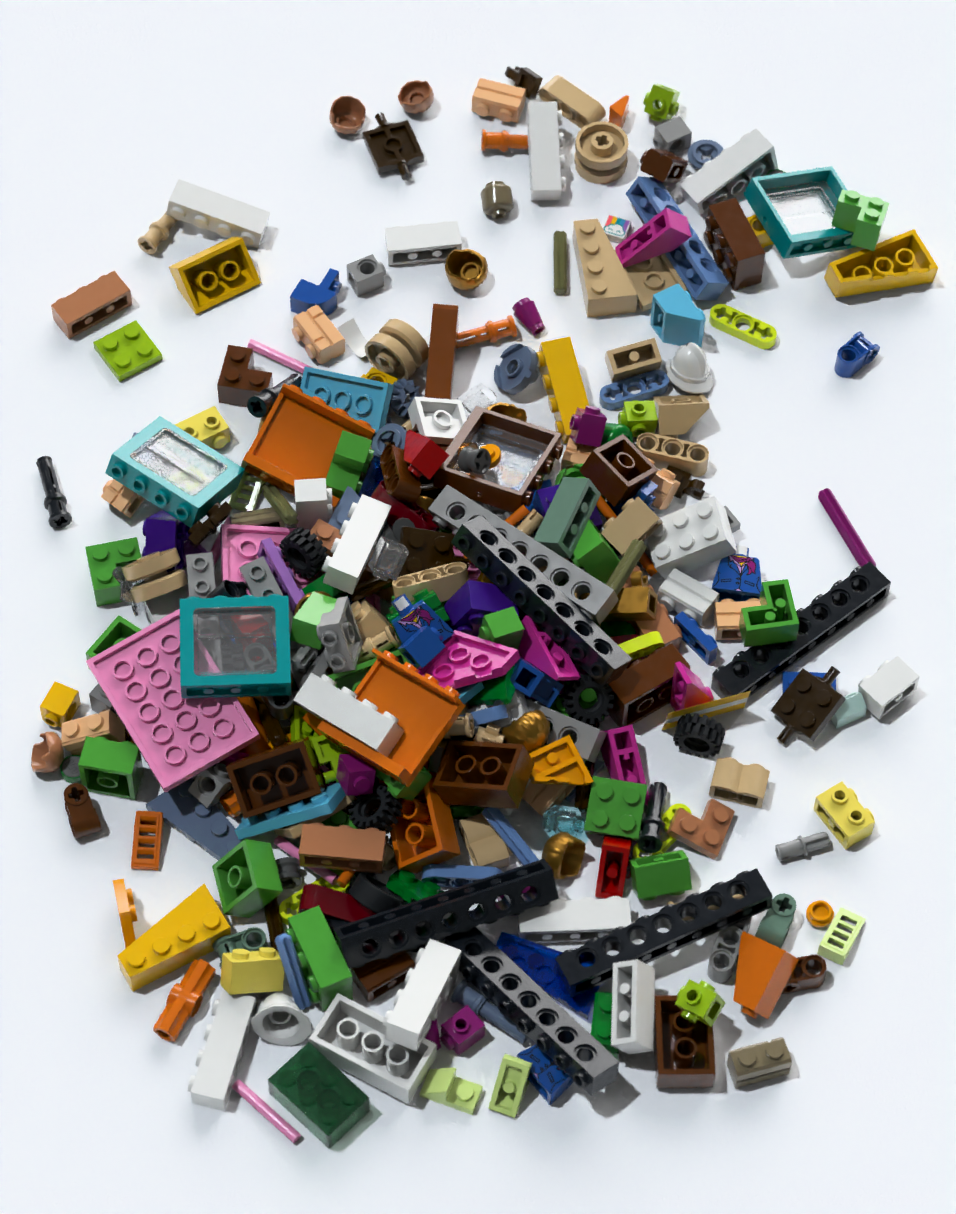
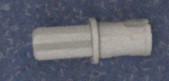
(303, 656)
(802, 846)

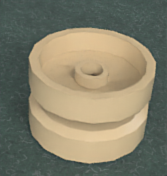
(601, 152)
(397, 349)
(154, 572)

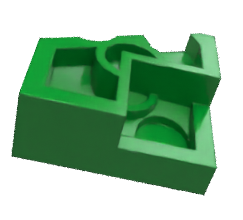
(495, 689)

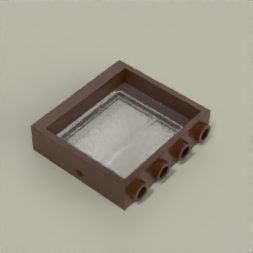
(522, 462)

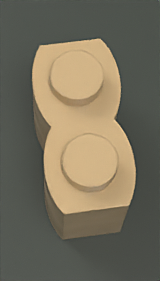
(739, 782)
(483, 843)

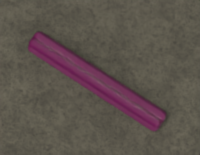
(845, 527)

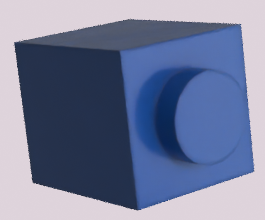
(422, 646)

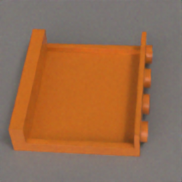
(299, 440)
(420, 705)

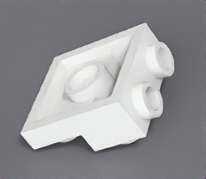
(437, 418)

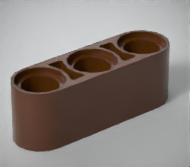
(397, 479)

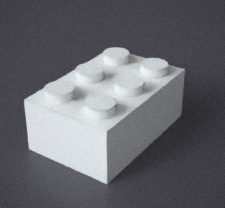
(692, 538)

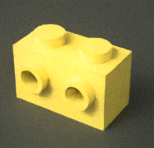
(208, 428)
(844, 815)
(252, 971)

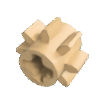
(489, 734)

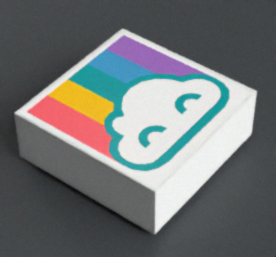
(616, 228)

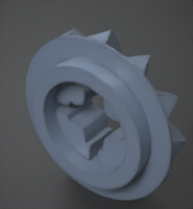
(703, 147)
(400, 389)
(388, 433)

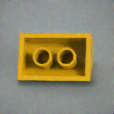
(215, 274)

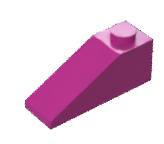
(656, 237)
(544, 653)
(688, 689)
(622, 756)

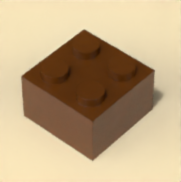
(618, 470)

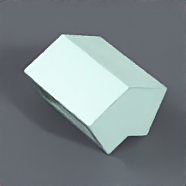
(850, 711)

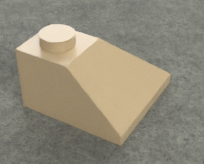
(679, 413)

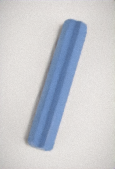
(509, 835)
(293, 971)

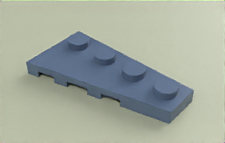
(199, 824)

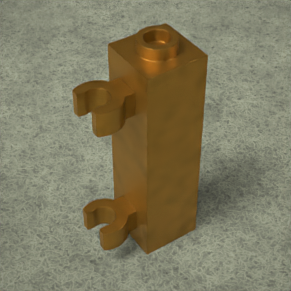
(634, 603)

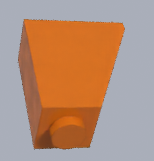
(761, 975)

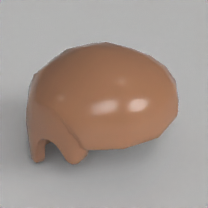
(416, 96)
(347, 114)
(47, 754)

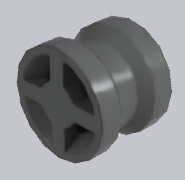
(474, 460)
(288, 872)

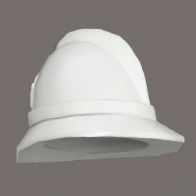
(690, 369)
(281, 1021)

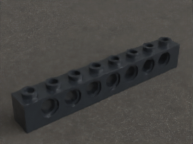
(541, 600)
(835, 618)
(433, 909)
(657, 944)
(534, 1012)

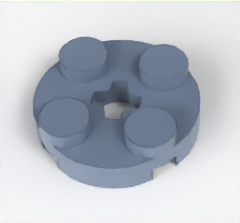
(514, 378)

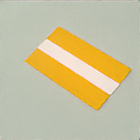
(709, 709)

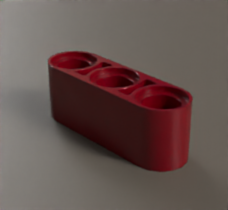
(401, 509)
(333, 903)

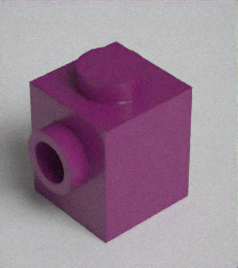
(588, 426)
(355, 775)
(462, 1030)

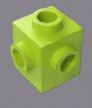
(664, 95)
(639, 417)
(699, 1002)

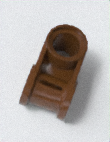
(81, 813)
(801, 979)

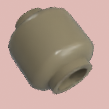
(497, 199)

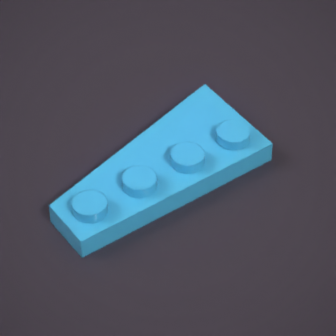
(357, 396)
(292, 813)

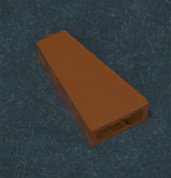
(442, 351)

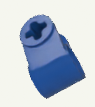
(854, 355)

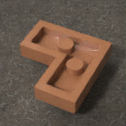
(702, 834)

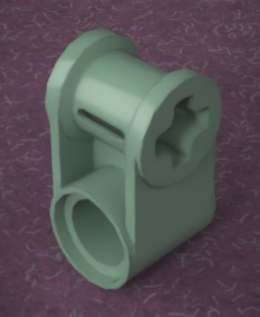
(775, 923)
(240, 940)

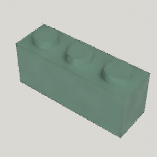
(568, 515)

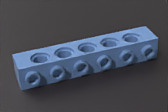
(691, 258)

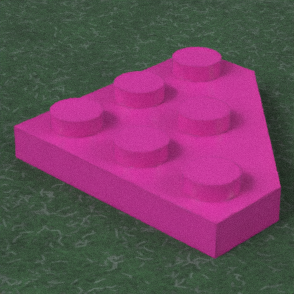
(469, 661)

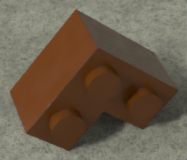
(238, 379)

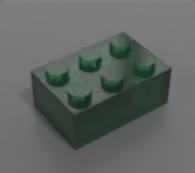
(318, 1095)

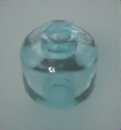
(563, 819)

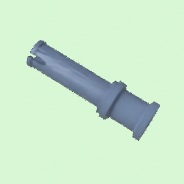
(481, 1006)

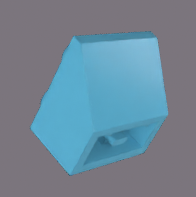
(676, 317)

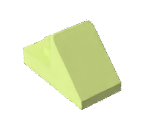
(510, 1085)
(447, 1089)

